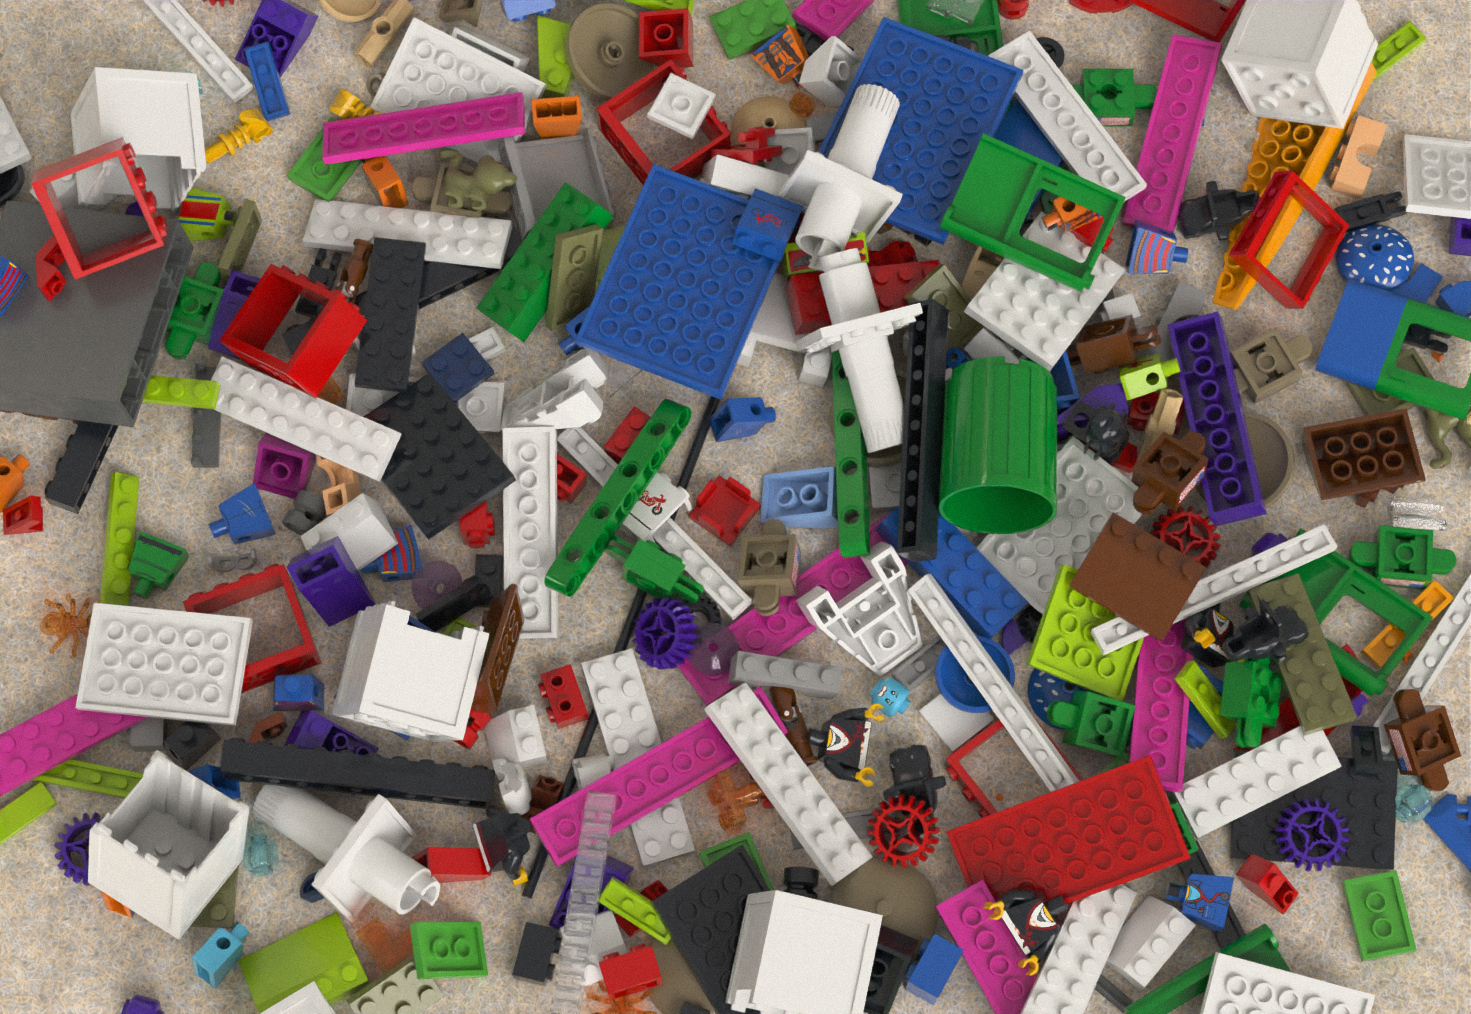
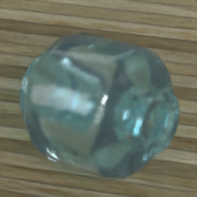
(1413, 803)
(260, 856)

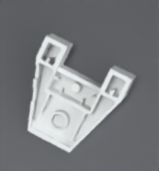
(776, 328)
(563, 398)
(874, 619)

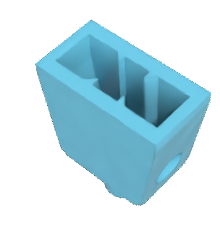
(212, 961)

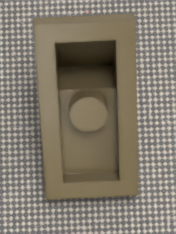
(461, 9)

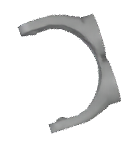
(215, 562)

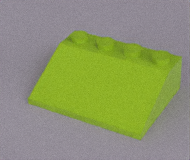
(311, 954)

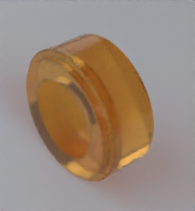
(802, 105)

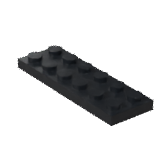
(390, 315)

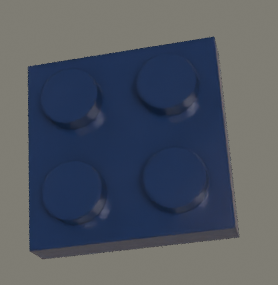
(458, 367)

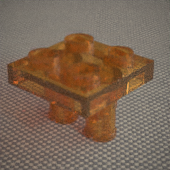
(732, 801)

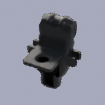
(1215, 211)
(1104, 433)
(1266, 633)
(915, 777)

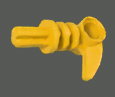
(347, 106)
(253, 126)

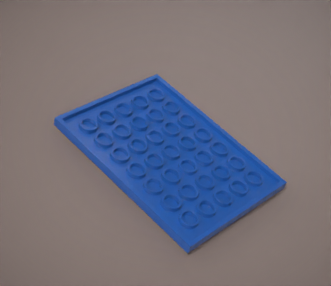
(944, 109)
(678, 287)

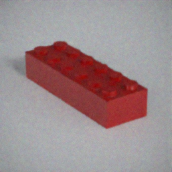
(889, 282)

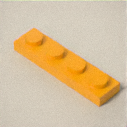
(1431, 600)

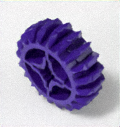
(665, 650)
(1324, 840)
(69, 845)

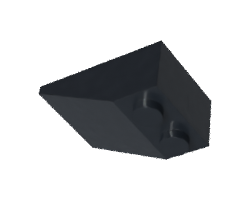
(888, 969)

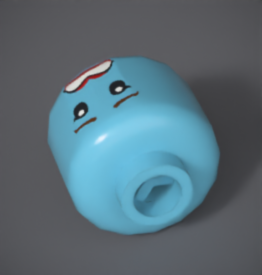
(891, 696)

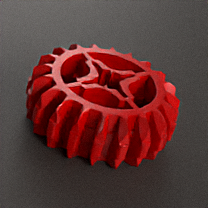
(1194, 541)
(913, 837)

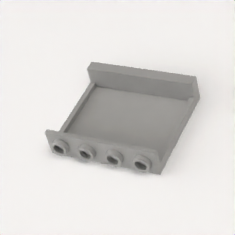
(545, 167)

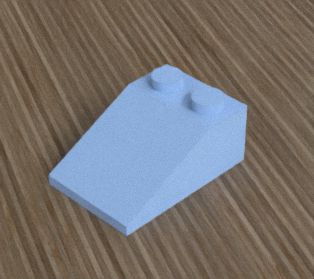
(801, 498)

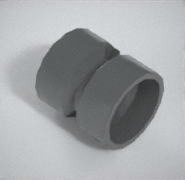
(304, 505)

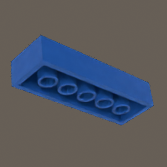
(966, 577)

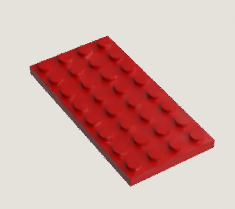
(1075, 837)

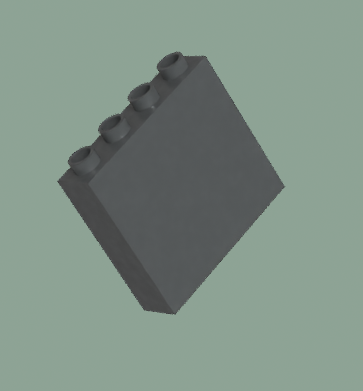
(100, 336)

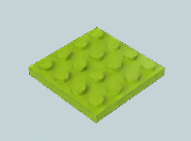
(1068, 649)

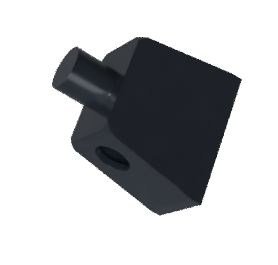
(190, 743)

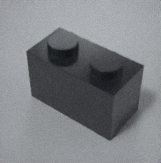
(536, 954)

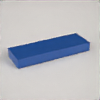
(267, 81)

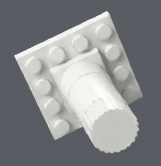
(839, 189)
(863, 345)
(359, 857)

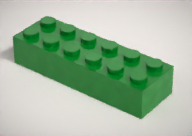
(523, 287)

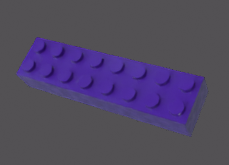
(1218, 415)

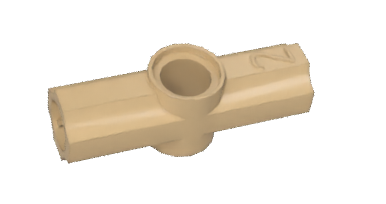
(376, 43)
(1162, 418)

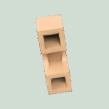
(1351, 175)
(344, 485)

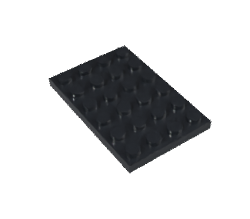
(440, 460)
(1361, 798)
(707, 918)

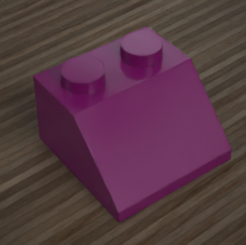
(282, 466)

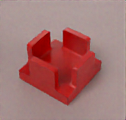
(724, 509)

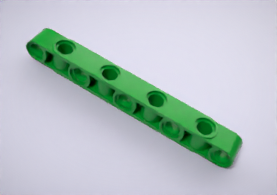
(850, 454)
(617, 498)

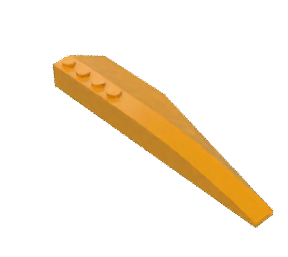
(1281, 147)

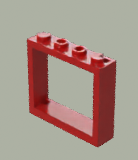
(1261, 220)
(970, 789)

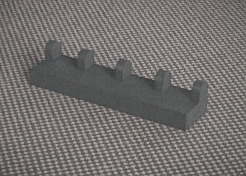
(206, 429)

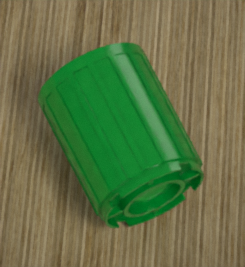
(999, 447)

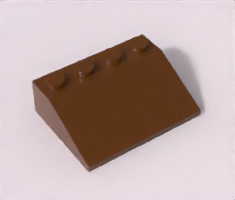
(1362, 454)
(1137, 576)
(504, 626)

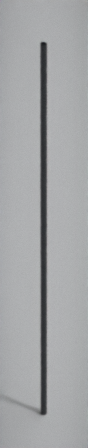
(621, 645)

